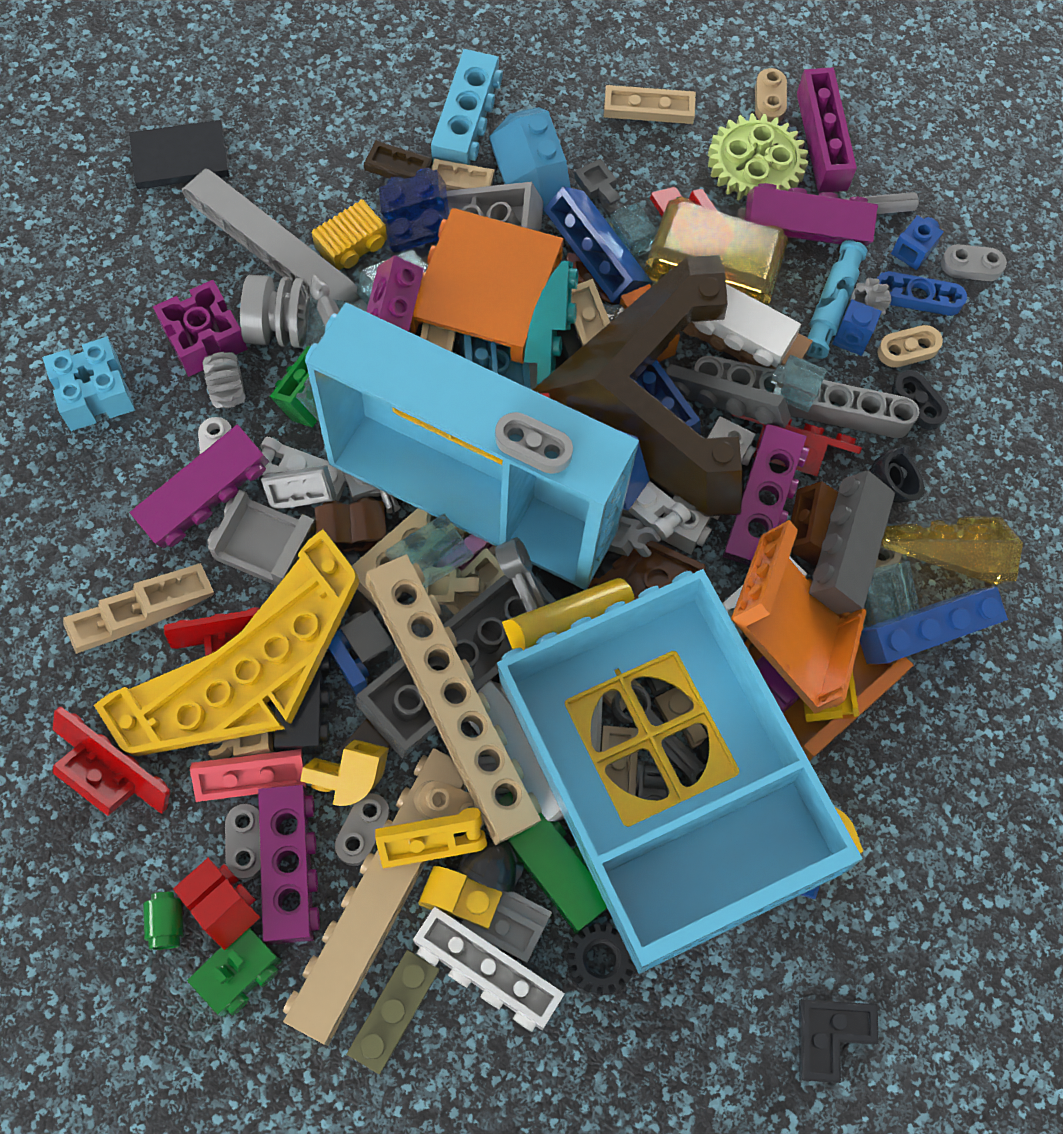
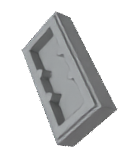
(299, 487)

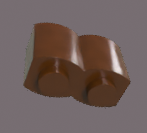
(352, 525)

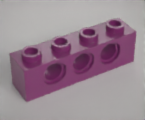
(395, 291)
(774, 444)
(274, 807)

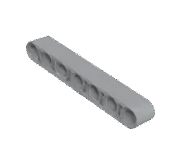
(264, 235)
(850, 398)

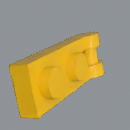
(431, 839)

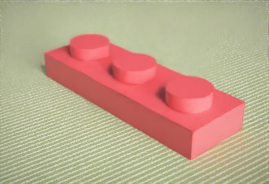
(246, 774)

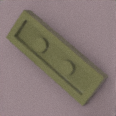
(393, 1012)

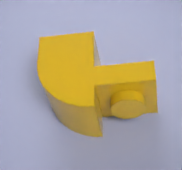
(354, 778)
(460, 897)

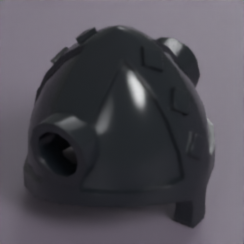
(889, 472)
(493, 866)

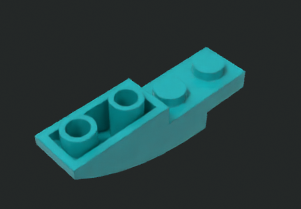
(551, 314)

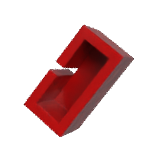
(217, 903)

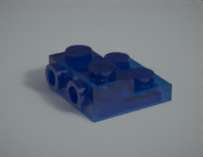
(414, 209)

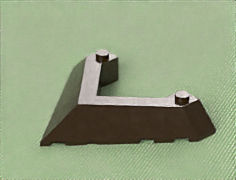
(603, 385)

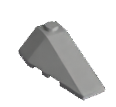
(508, 203)

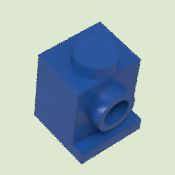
(920, 236)
(857, 327)

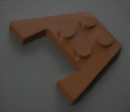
(649, 571)

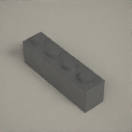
(852, 543)

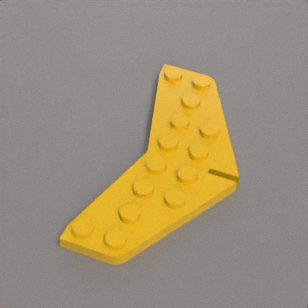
(267, 661)

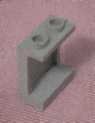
(259, 539)

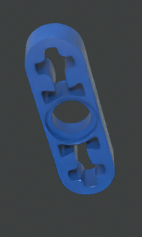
(930, 286)

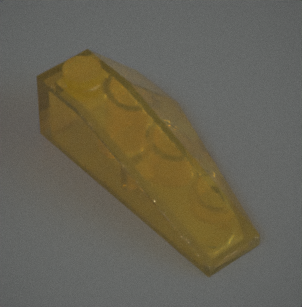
(973, 546)

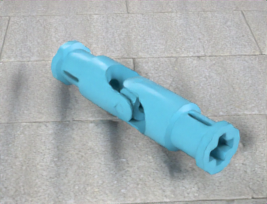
(835, 297)

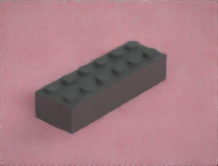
(394, 700)

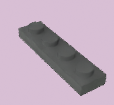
(730, 396)

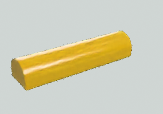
(560, 615)

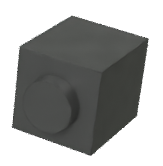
(367, 639)

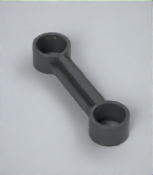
(517, 566)
(672, 745)

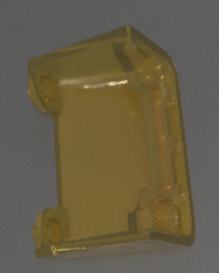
(747, 250)

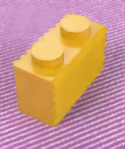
(350, 235)

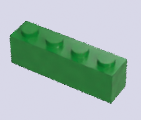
(558, 871)

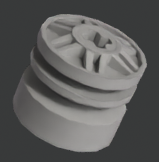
(270, 311)

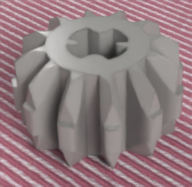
(224, 380)

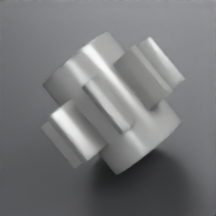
(872, 294)

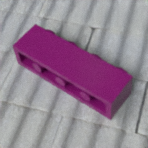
(826, 130)
(812, 216)
(200, 487)

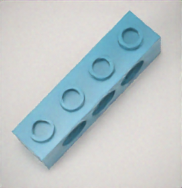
(466, 108)

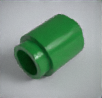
(163, 921)

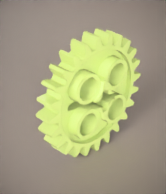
(756, 154)

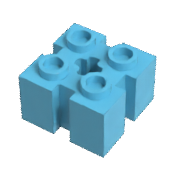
(88, 383)

